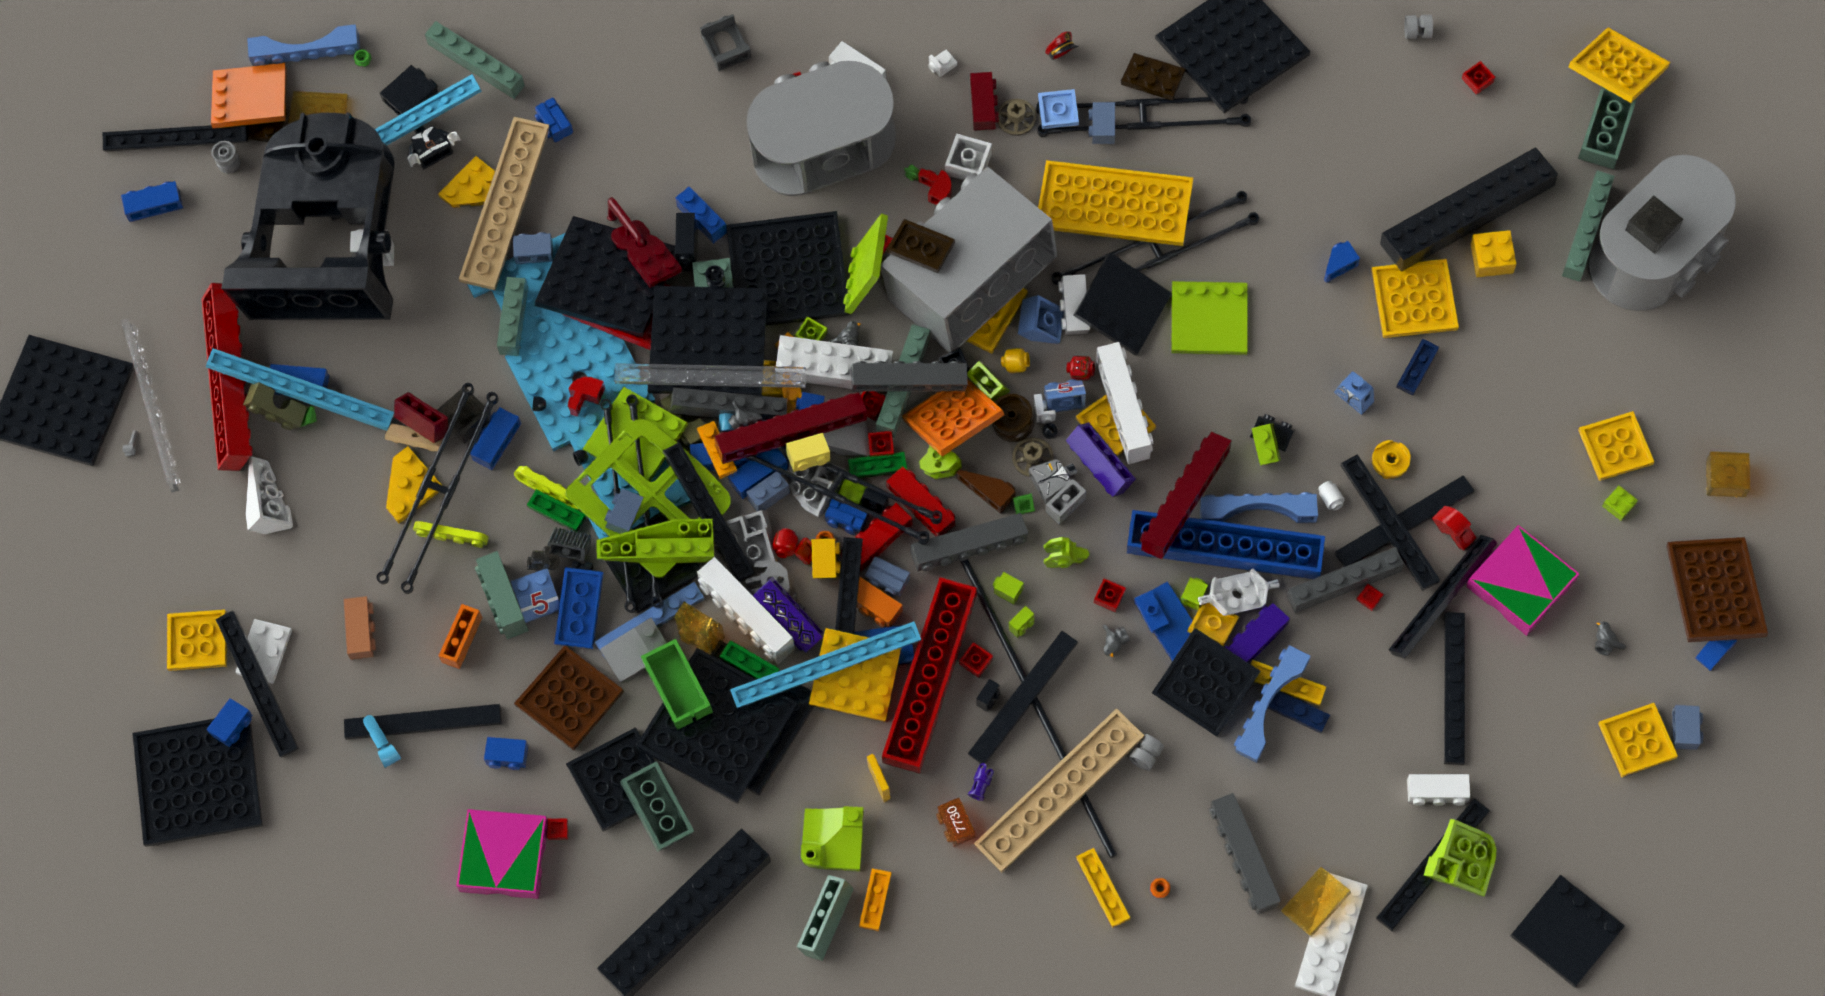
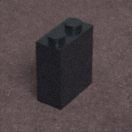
(408, 90)
(686, 240)

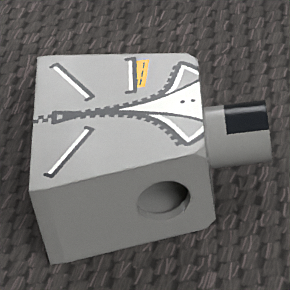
(1051, 478)

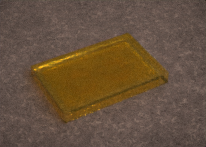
(316, 103)
(1316, 901)

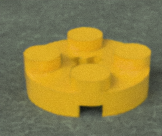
(1388, 469)

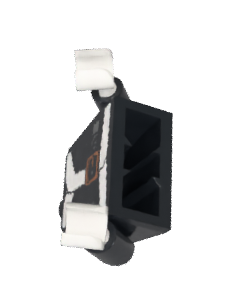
(430, 146)

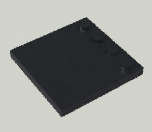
(1122, 304)
(642, 579)
(1206, 682)
(600, 774)
(1567, 931)

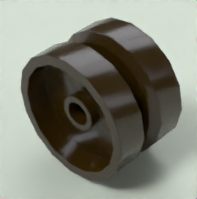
(1017, 418)

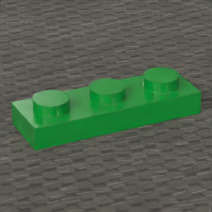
(877, 465)
(556, 510)
(747, 661)

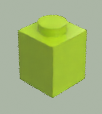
(1008, 587)
(1194, 589)

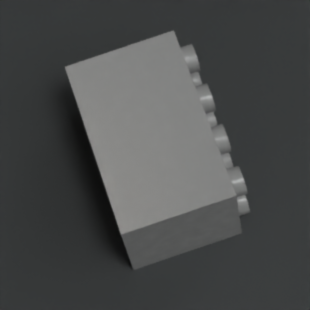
(996, 253)

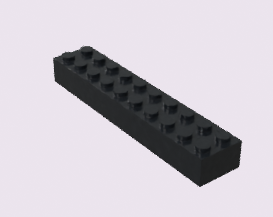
(1468, 209)
(684, 914)

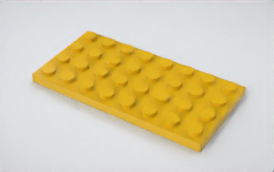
(1116, 202)

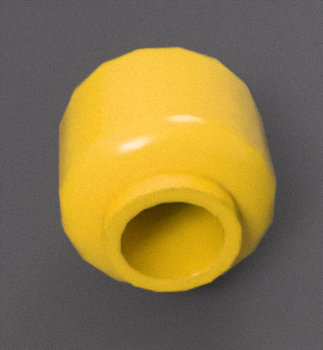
(1015, 360)

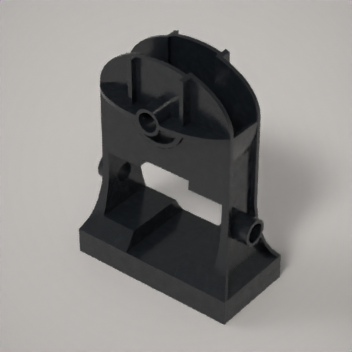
(318, 170)

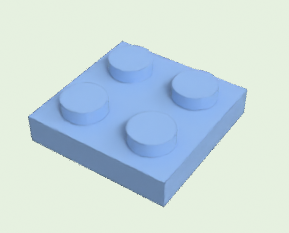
(1058, 109)

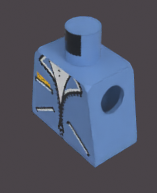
(1355, 391)

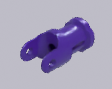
(981, 781)

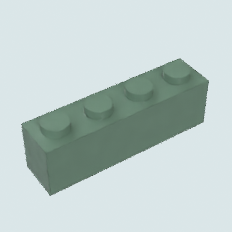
(512, 316)
(825, 917)

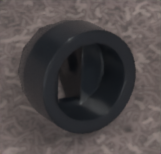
(539, 403)
(1047, 433)
(580, 457)

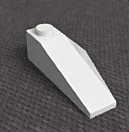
(265, 505)

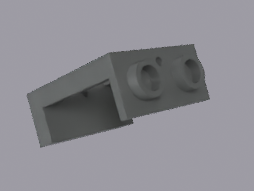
(729, 58)

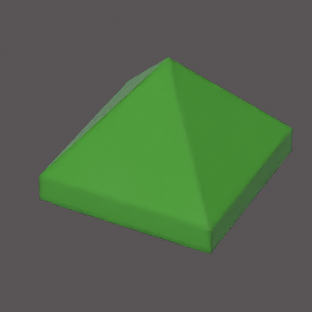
(309, 417)
(1024, 504)

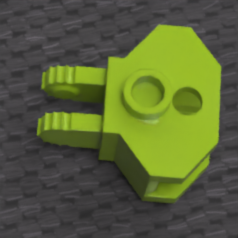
(934, 464)
(1064, 553)

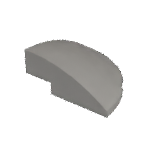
(849, 440)
(808, 498)
(754, 537)

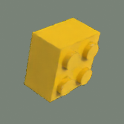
(1493, 253)
(825, 558)

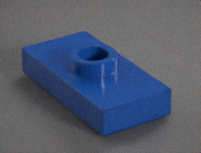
(1151, 611)

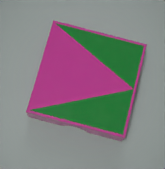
(1522, 580)
(502, 854)

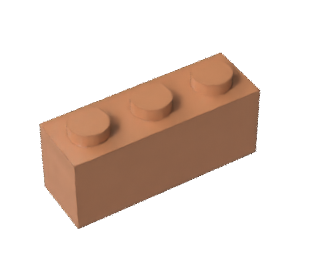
(359, 627)

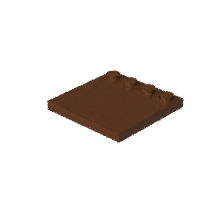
(569, 697)

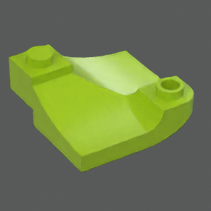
(833, 837)
(1463, 859)

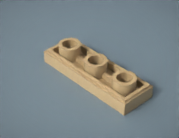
(406, 435)

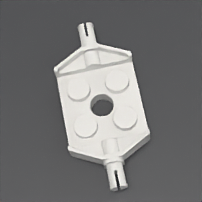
(1250, 586)

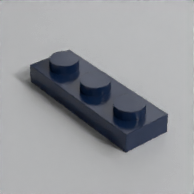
(1417, 367)
(1299, 711)

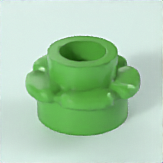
(362, 54)
(912, 172)

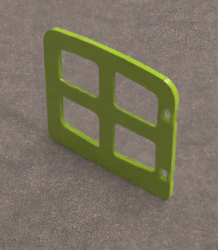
(652, 492)

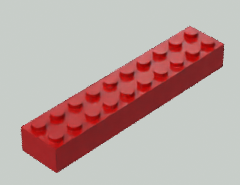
(226, 392)
(929, 675)

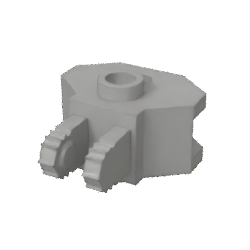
(774, 570)

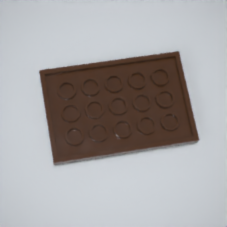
(1716, 589)

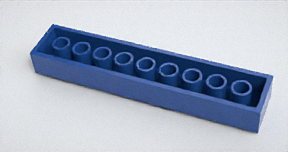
(1237, 546)

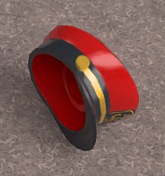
(1060, 45)

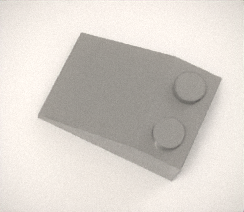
(626, 651)

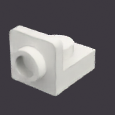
(942, 63)
(1041, 412)

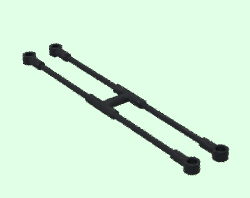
(1143, 124)
(1160, 257)
(608, 421)
(841, 475)
(427, 483)

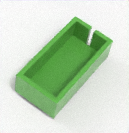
(676, 684)

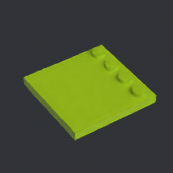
(865, 264)
(1209, 318)
(651, 455)

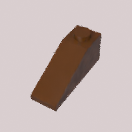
(990, 489)

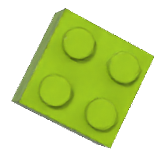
(811, 330)
(852, 491)
(1619, 503)
(1021, 622)

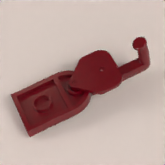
(643, 250)

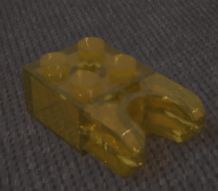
(698, 628)

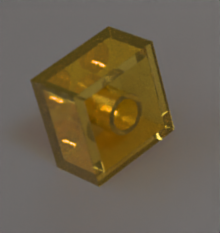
(1728, 474)

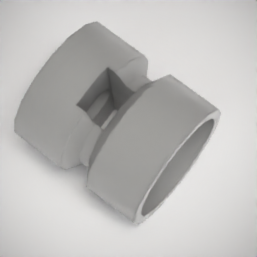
(1418, 27)
(226, 157)
(1144, 754)

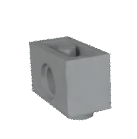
(1066, 501)

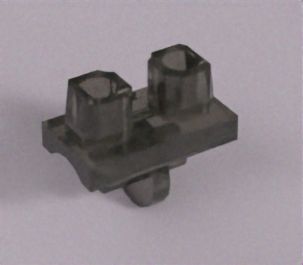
(542, 559)

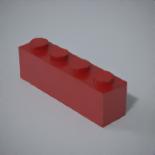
(906, 486)
(881, 534)

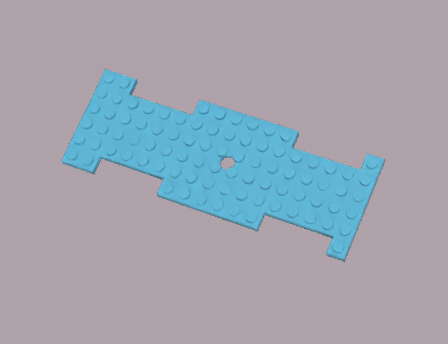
(549, 357)

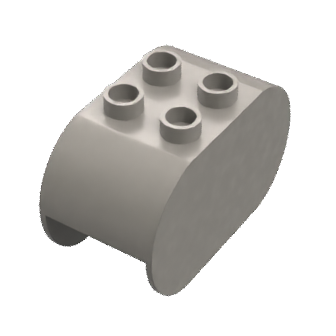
(821, 127)
(1643, 280)

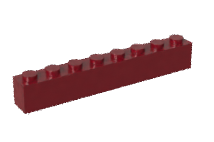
(790, 427)
(1186, 495)

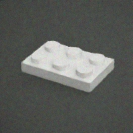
(269, 646)

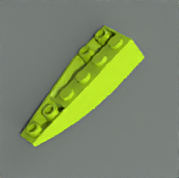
(661, 543)

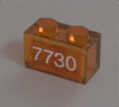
(955, 821)

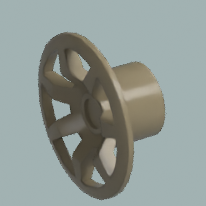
(1016, 114)
(1031, 454)

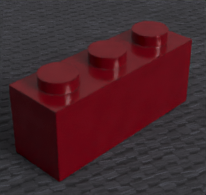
(983, 101)
(420, 417)

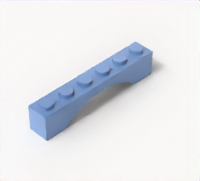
(338, 42)
(1299, 508)
(1290, 668)

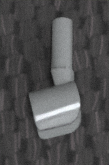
(129, 450)

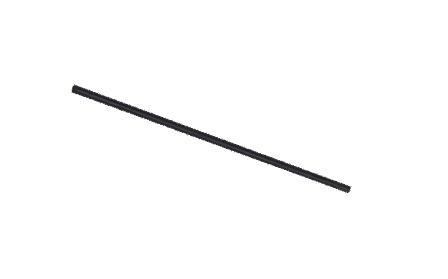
(1036, 703)

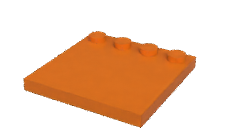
(248, 95)
(952, 417)

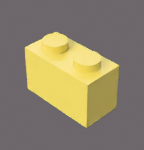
(808, 452)

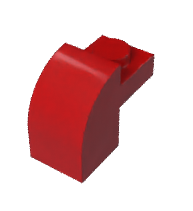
(939, 185)
(583, 390)
(1456, 525)

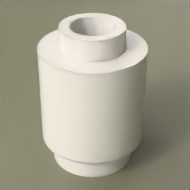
(1331, 495)

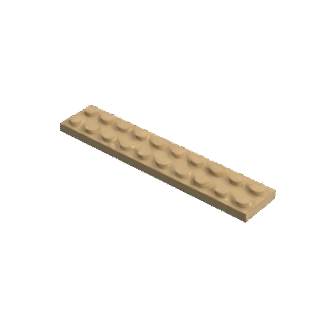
(504, 203)
(1058, 790)

